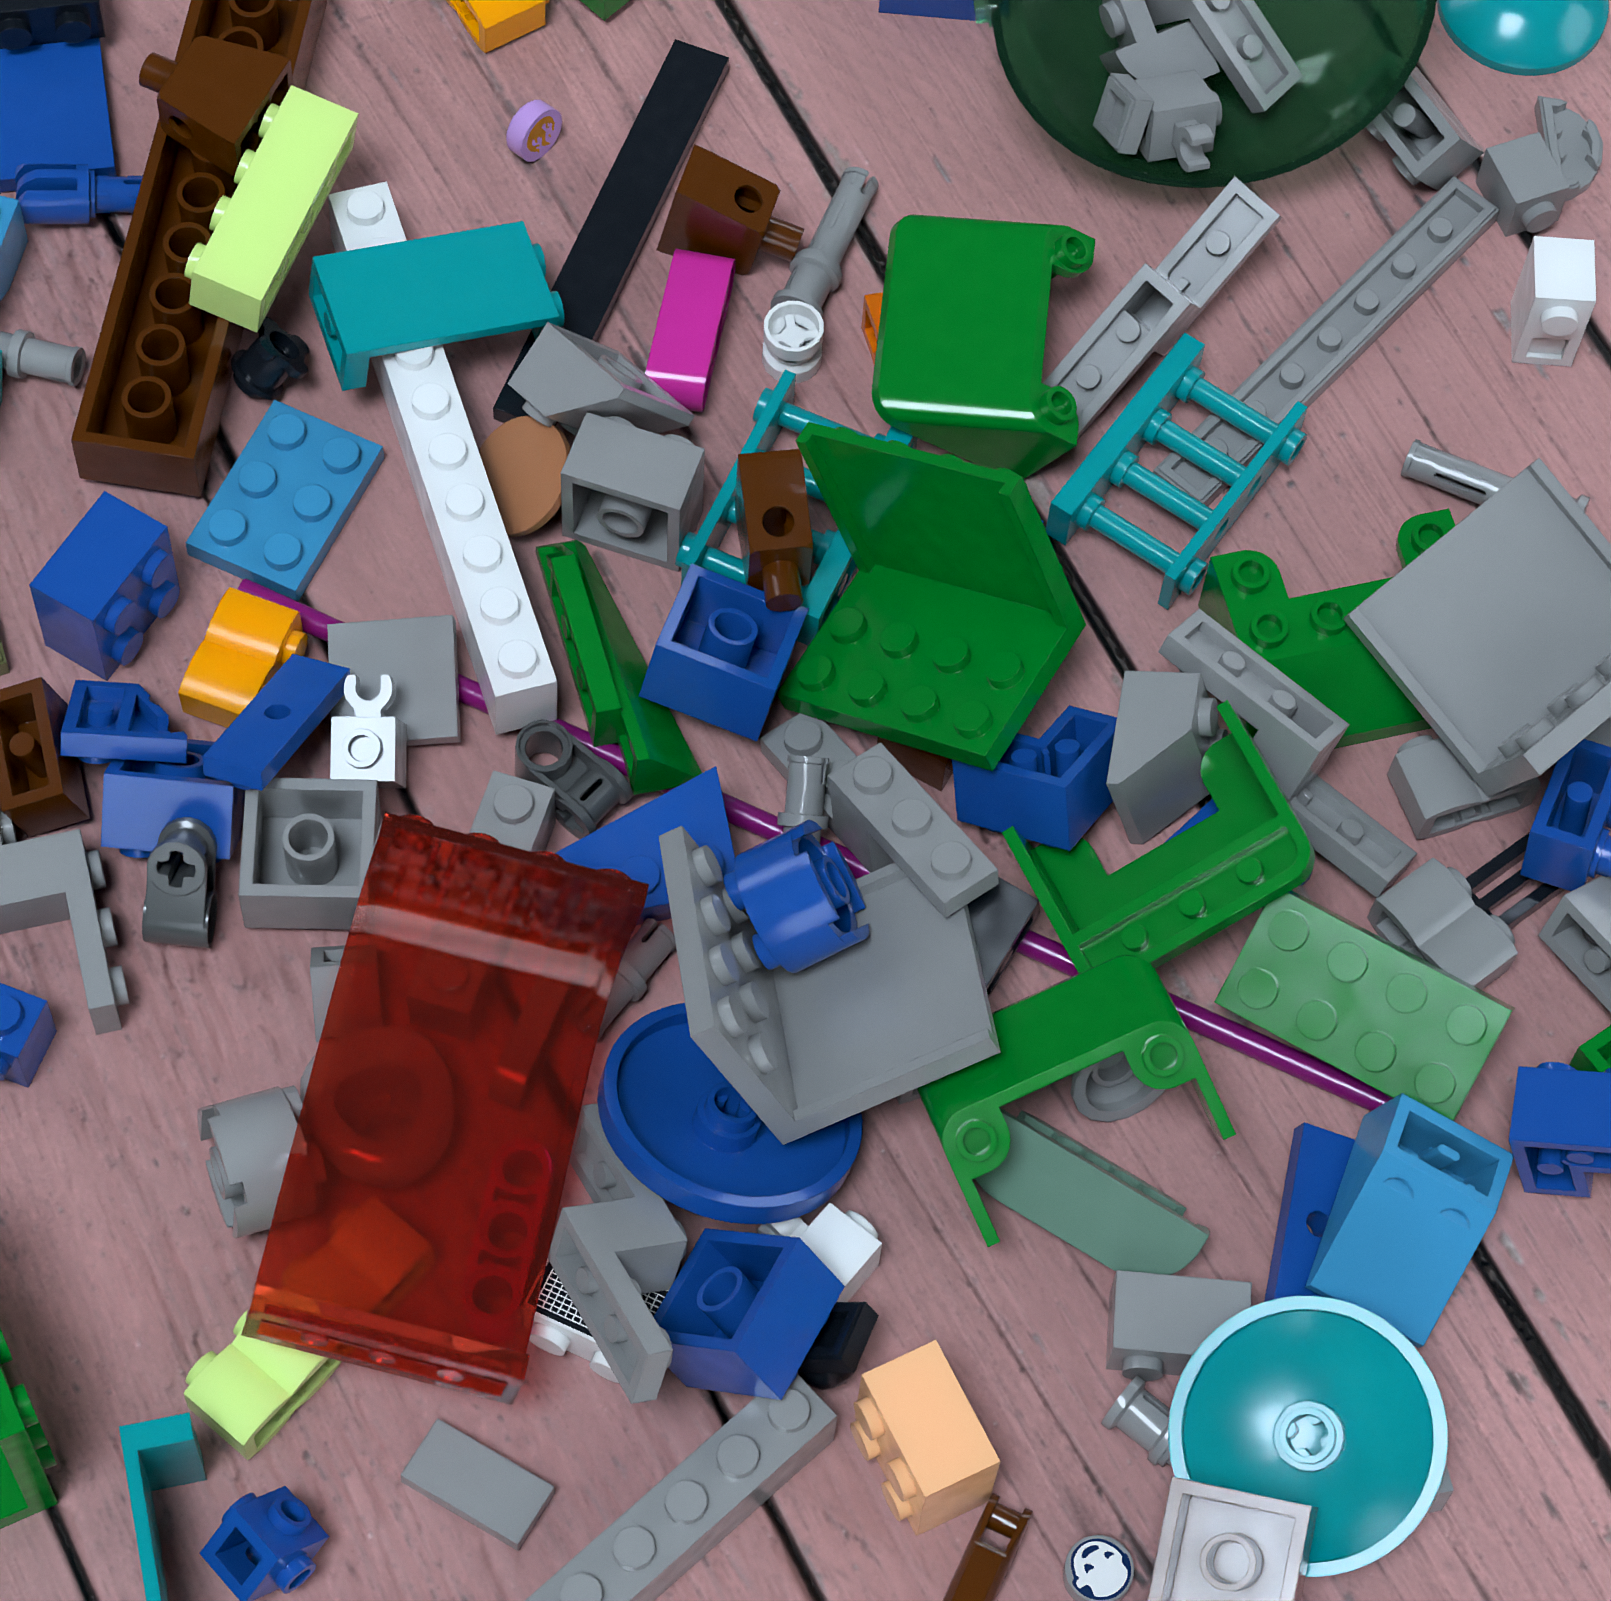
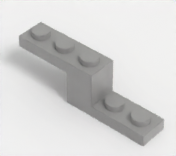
(1240, 43)
(1163, 300)
(1296, 740)
(886, 815)
(55, 882)
(615, 1254)

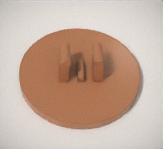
(525, 472)

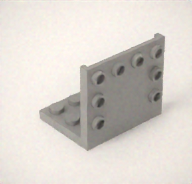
(1503, 631)
(843, 1030)

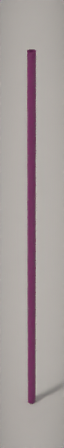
(1033, 946)

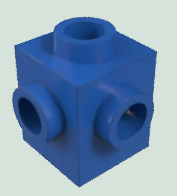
(265, 1544)

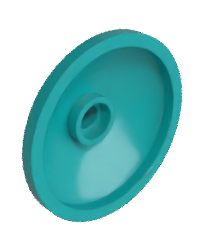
(1525, 34)

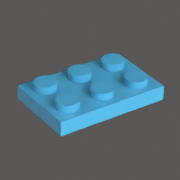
(285, 500)

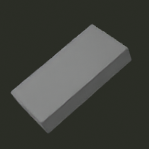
(477, 1484)

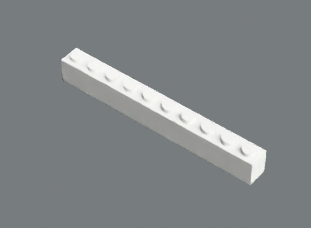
(456, 498)

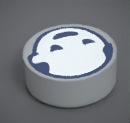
(1098, 1570)

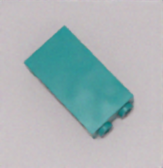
(429, 294)
(157, 1457)

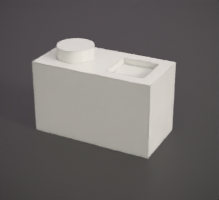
(1553, 301)

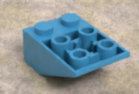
(1408, 1215)

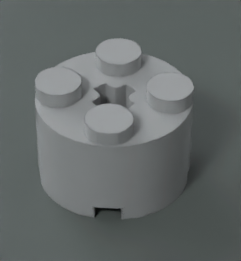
(249, 1154)

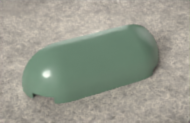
(1091, 1201)

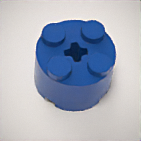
(797, 898)

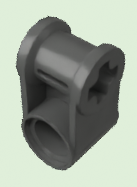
(582, 781)
(181, 893)

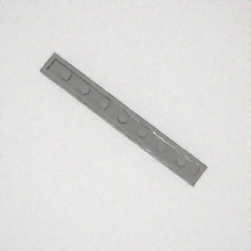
(1342, 327)

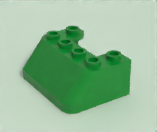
(1311, 639)
(1189, 883)

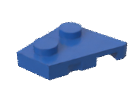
(118, 723)

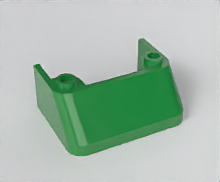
(1055, 1035)

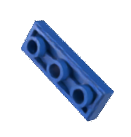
(275, 723)
(1309, 1192)

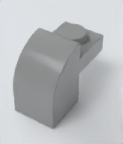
(1151, 52)

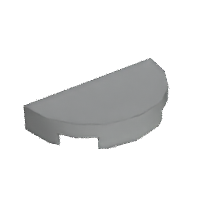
(1571, 141)

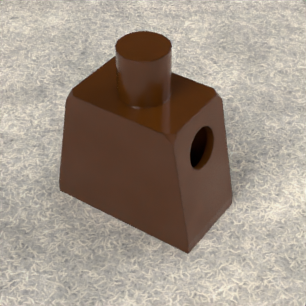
(217, 96)
(726, 213)
(774, 525)

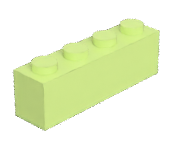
(271, 208)

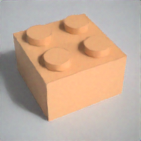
(924, 1439)

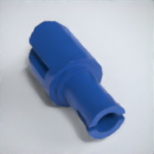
(71, 193)

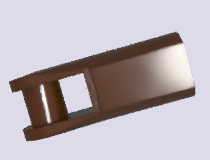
(985, 1566)

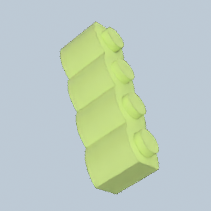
(253, 1388)

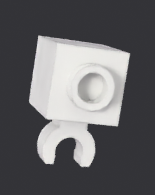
(840, 1241)

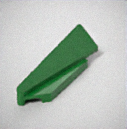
(611, 672)

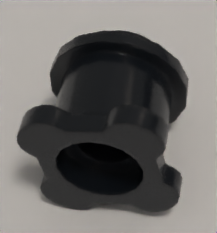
(269, 362)

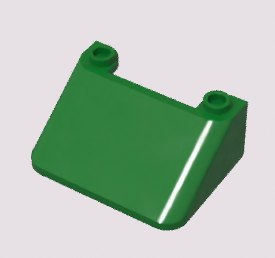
(969, 338)

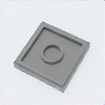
(421, 661)

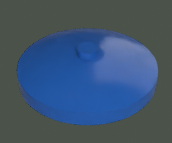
(700, 1141)

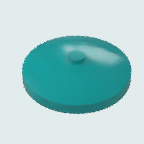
(1316, 1412)

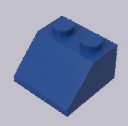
(149, 794)

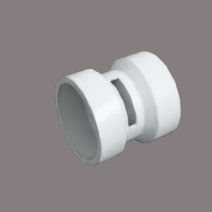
(793, 340)

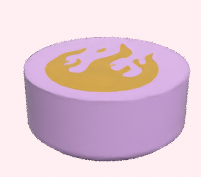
(533, 130)

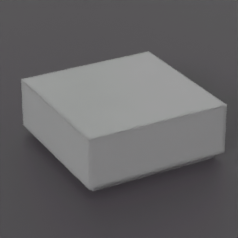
(1123, 113)

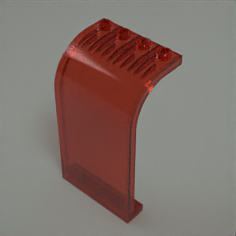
(443, 1109)

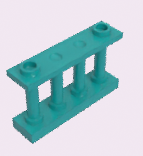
(1148, 420)
(835, 562)

